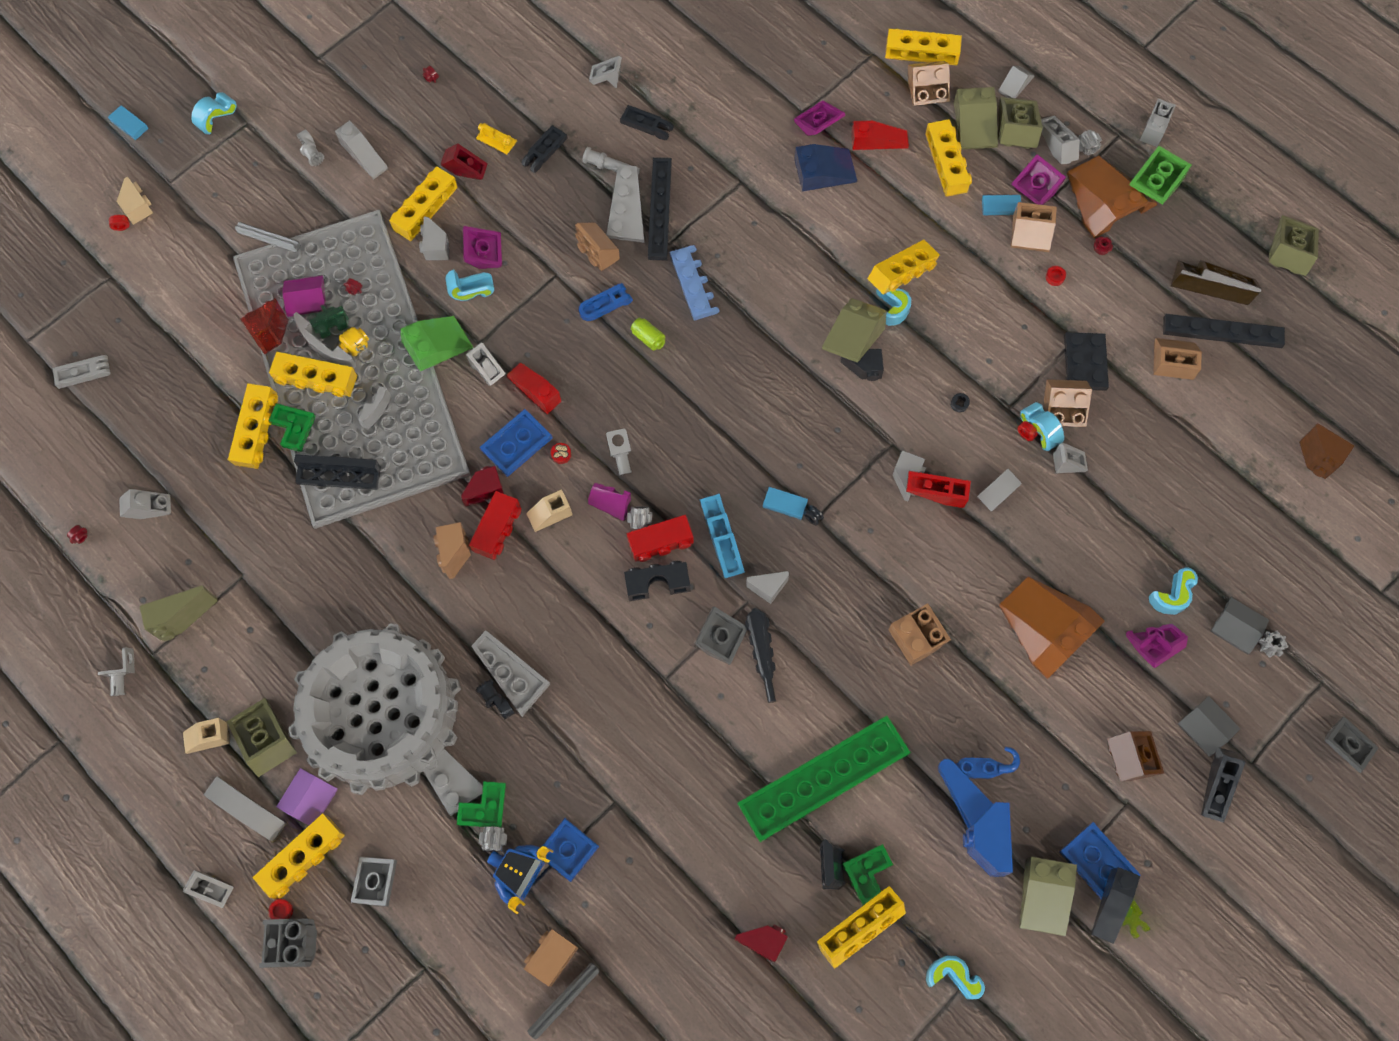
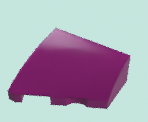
(610, 500)
(1159, 643)

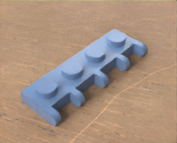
(692, 283)

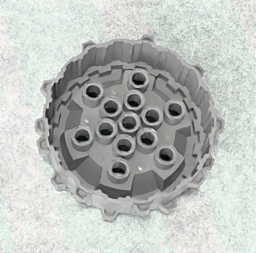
(346, 668)

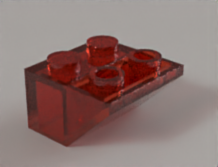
(266, 325)

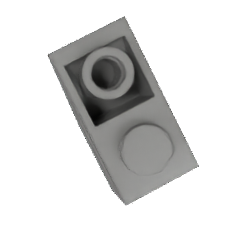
(1157, 122)
(435, 241)
(906, 463)
(144, 504)

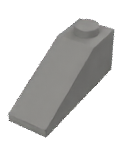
(1060, 140)
(360, 149)

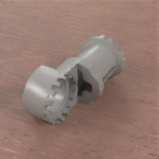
(309, 148)

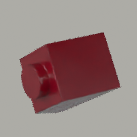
(463, 162)
(482, 486)
(764, 940)

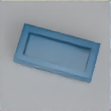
(128, 122)
(999, 204)
(785, 503)

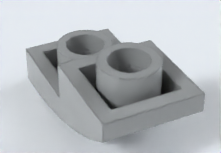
(372, 412)
(999, 489)

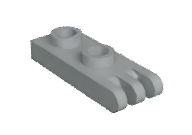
(81, 371)

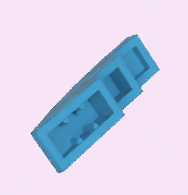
(722, 536)

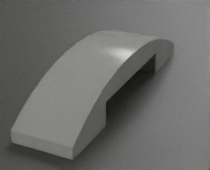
(336, 356)
(244, 809)

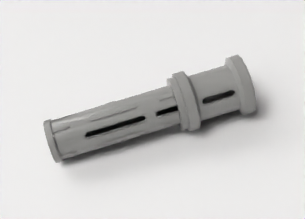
(601, 160)

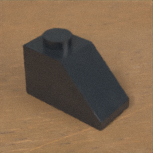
(868, 367)

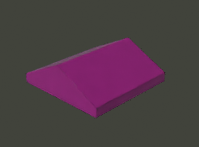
(818, 118)
(1039, 181)
(482, 248)
(304, 295)

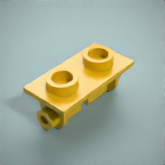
(495, 138)

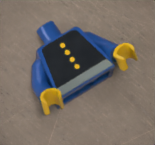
(517, 872)

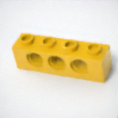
(923, 46)
(943, 144)
(433, 200)
(903, 267)
(285, 364)
(254, 396)
(268, 876)
(861, 927)

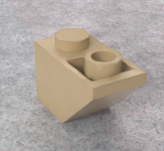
(132, 203)
(549, 511)
(206, 735)

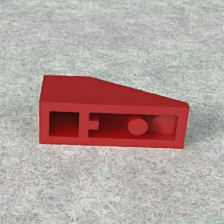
(876, 135)
(535, 387)
(939, 488)

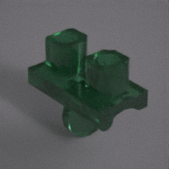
(328, 318)

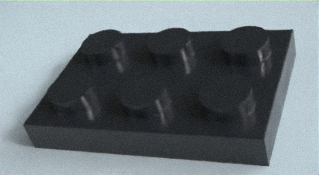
(1087, 359)

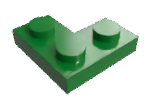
(297, 425)
(487, 813)
(862, 871)

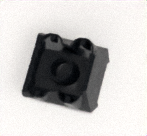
(831, 865)

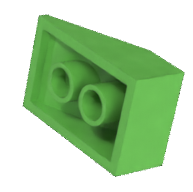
(1161, 175)
(434, 341)

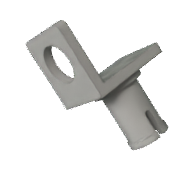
(620, 452)
(117, 676)

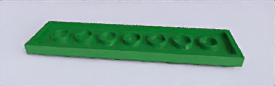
(823, 778)

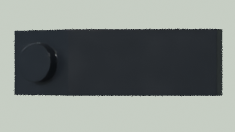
(1222, 783)
(1115, 904)

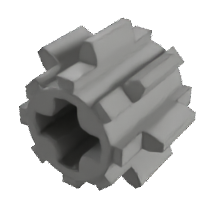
(1089, 142)
(639, 517)
(1277, 639)
(492, 838)

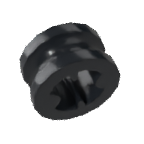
(961, 396)
(813, 515)

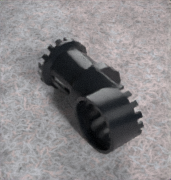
(492, 699)

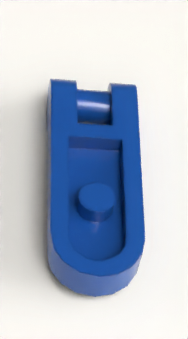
(604, 303)

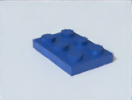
(516, 442)
(1095, 857)

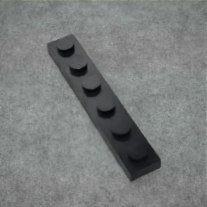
(659, 209)
(1224, 331)

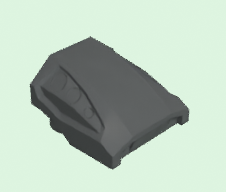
(288, 943)

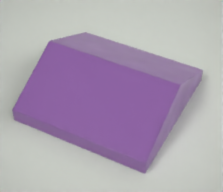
(306, 797)

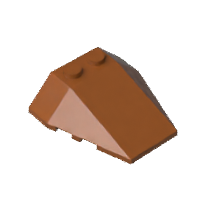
(1105, 195)
(1048, 623)

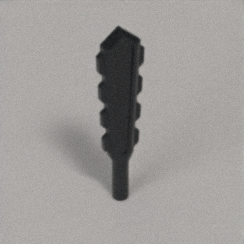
(760, 639)

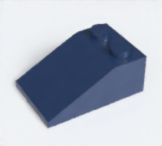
(823, 166)

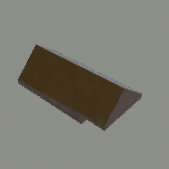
(1215, 282)

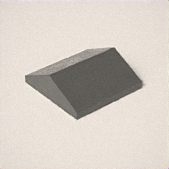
(1240, 626)
(720, 636)
(1209, 726)
(1351, 744)
(373, 881)

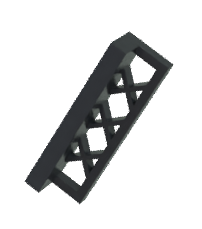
(334, 465)

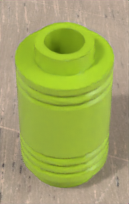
(648, 334)

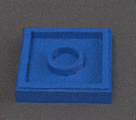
(570, 848)

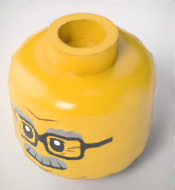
(353, 341)

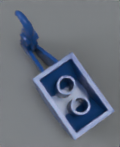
(987, 823)

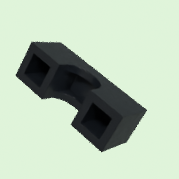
(674, 575)

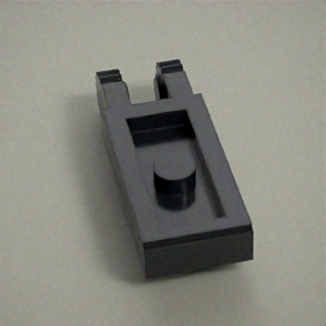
(646, 122)
(544, 148)

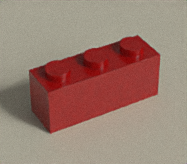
(495, 525)
(660, 538)

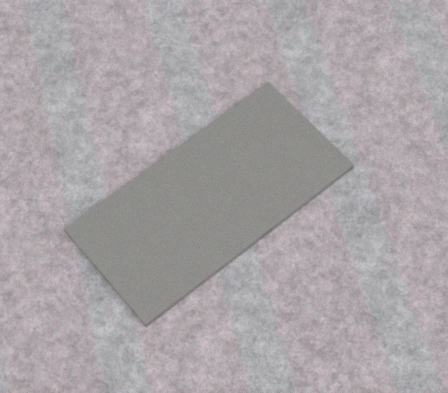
(415, 432)

